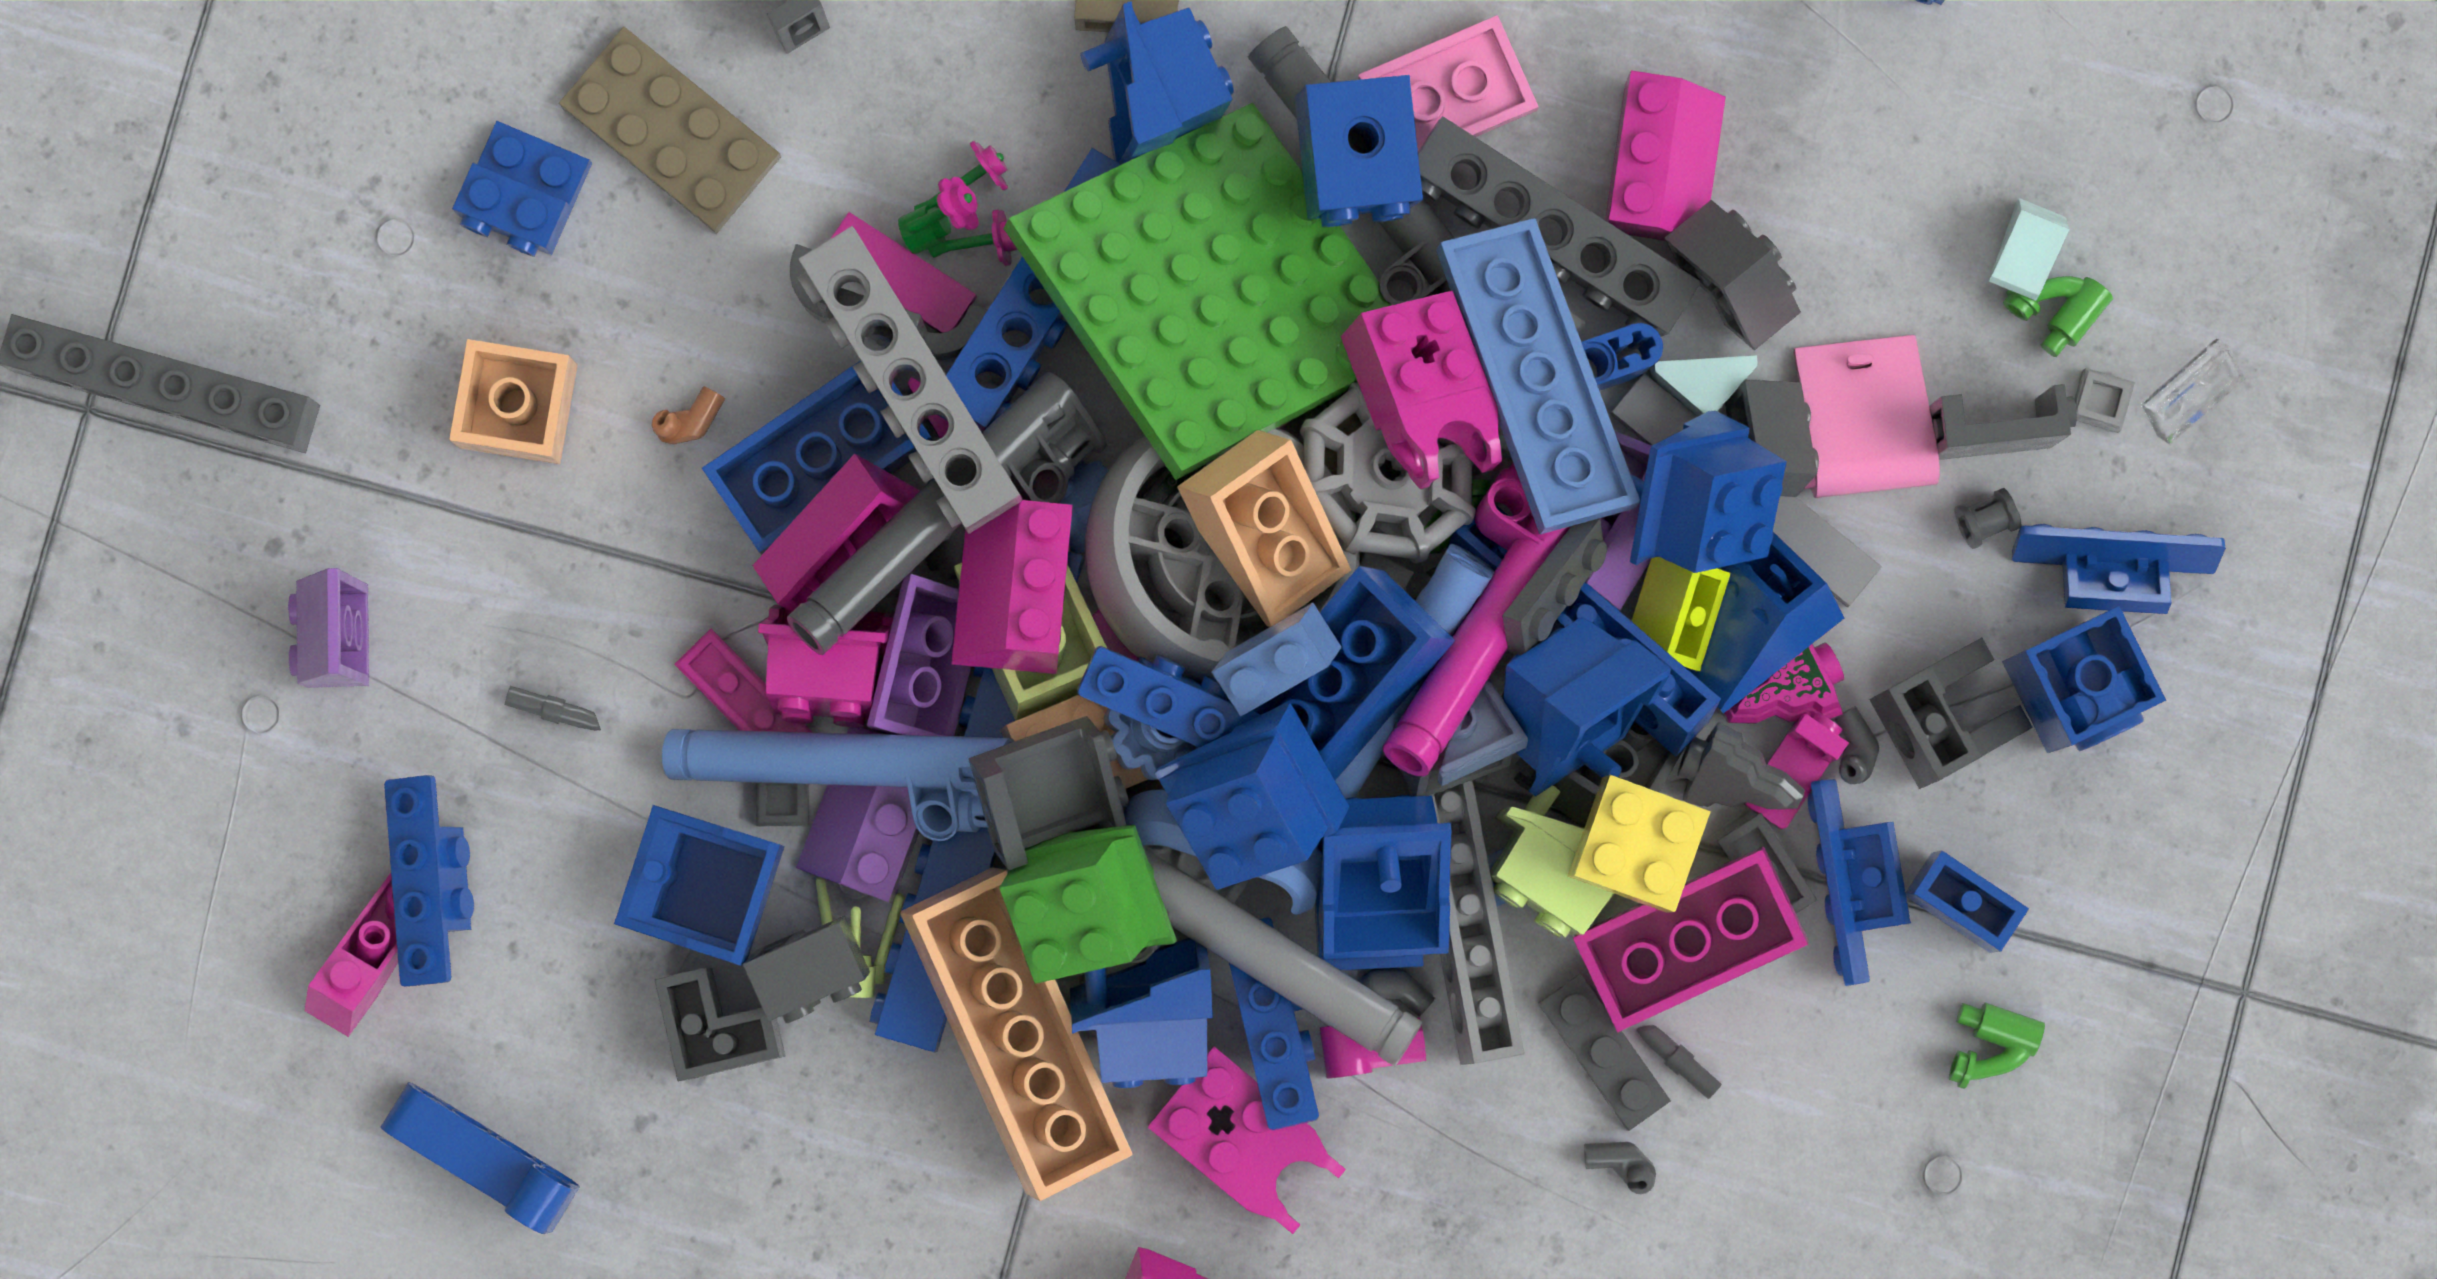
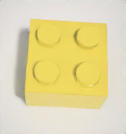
(1639, 843)

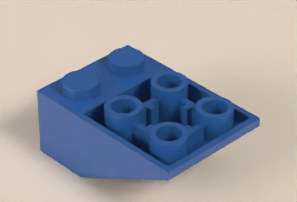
(1764, 621)

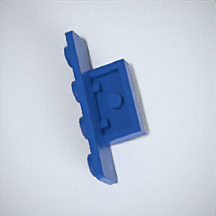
(2117, 566)
(1161, 696)
(1861, 879)
(426, 880)
(1276, 1051)

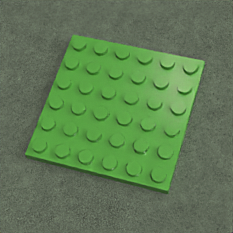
(1203, 287)

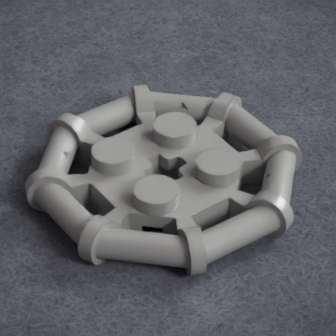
(1374, 495)

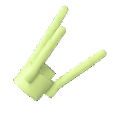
(877, 972)

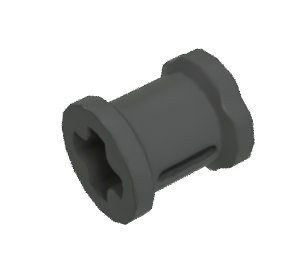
(1987, 518)

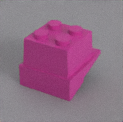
(825, 685)

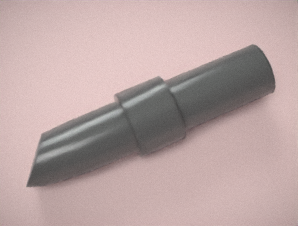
(551, 709)
(1679, 1060)

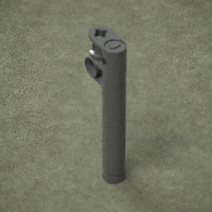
(1418, 234)
(1037, 435)

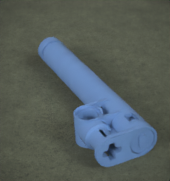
(1447, 599)
(930, 766)

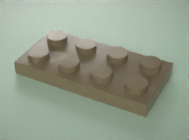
(670, 129)

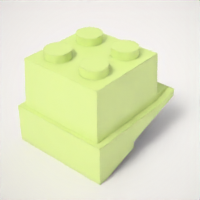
(1537, 866)

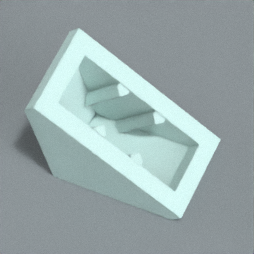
(2029, 249)
(1705, 382)

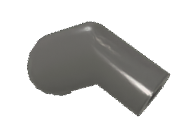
(1862, 749)
(1398, 984)
(1626, 1161)

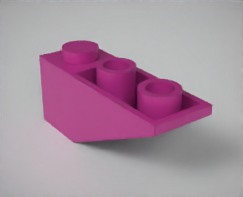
(357, 966)

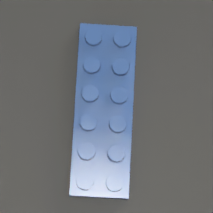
(1538, 376)

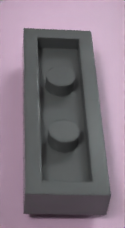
(1554, 586)
(1604, 1052)

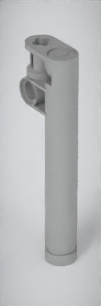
(1281, 964)

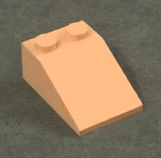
(1266, 525)

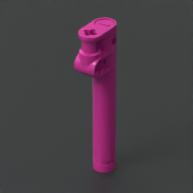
(1480, 637)

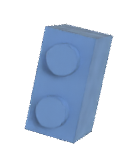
(1276, 659)

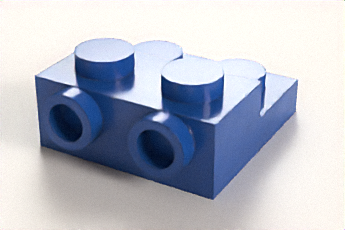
(521, 190)

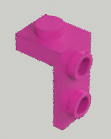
(1804, 756)

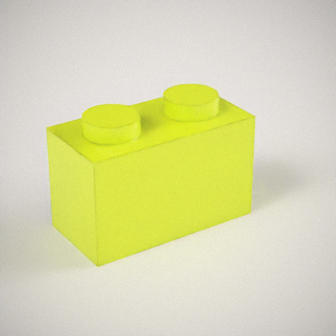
(1680, 609)

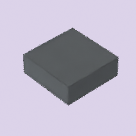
(782, 804)

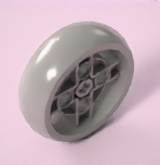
(1133, 528)

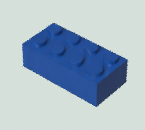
(795, 455)
(1382, 657)

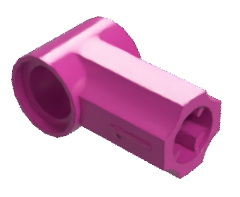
(1347, 1058)

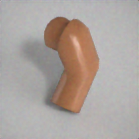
(691, 423)

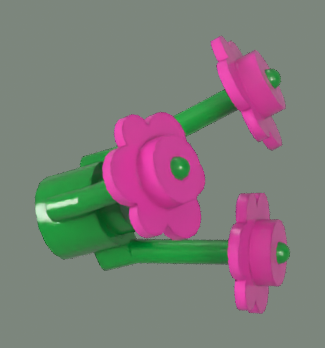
(929, 224)

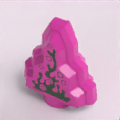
(1794, 690)

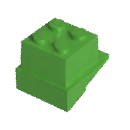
(1085, 903)

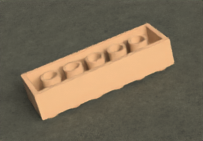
(1015, 1038)

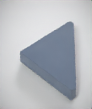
(1482, 737)

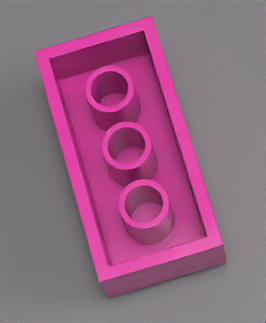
(1719, 931)

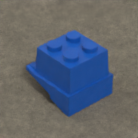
(1159, 80)
(1707, 497)
(1579, 699)
(1254, 798)
(1386, 880)
(699, 885)
(1149, 1016)

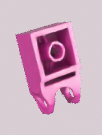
(1424, 383)
(1250, 1155)

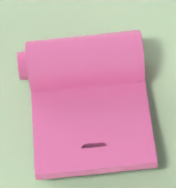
(1869, 421)

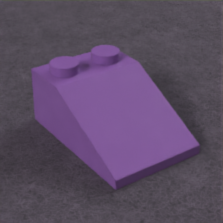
(330, 630)

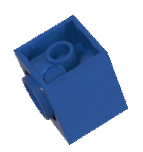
(1349, 183)
(2085, 683)

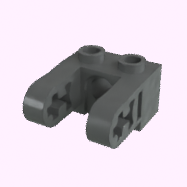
(1926, 727)

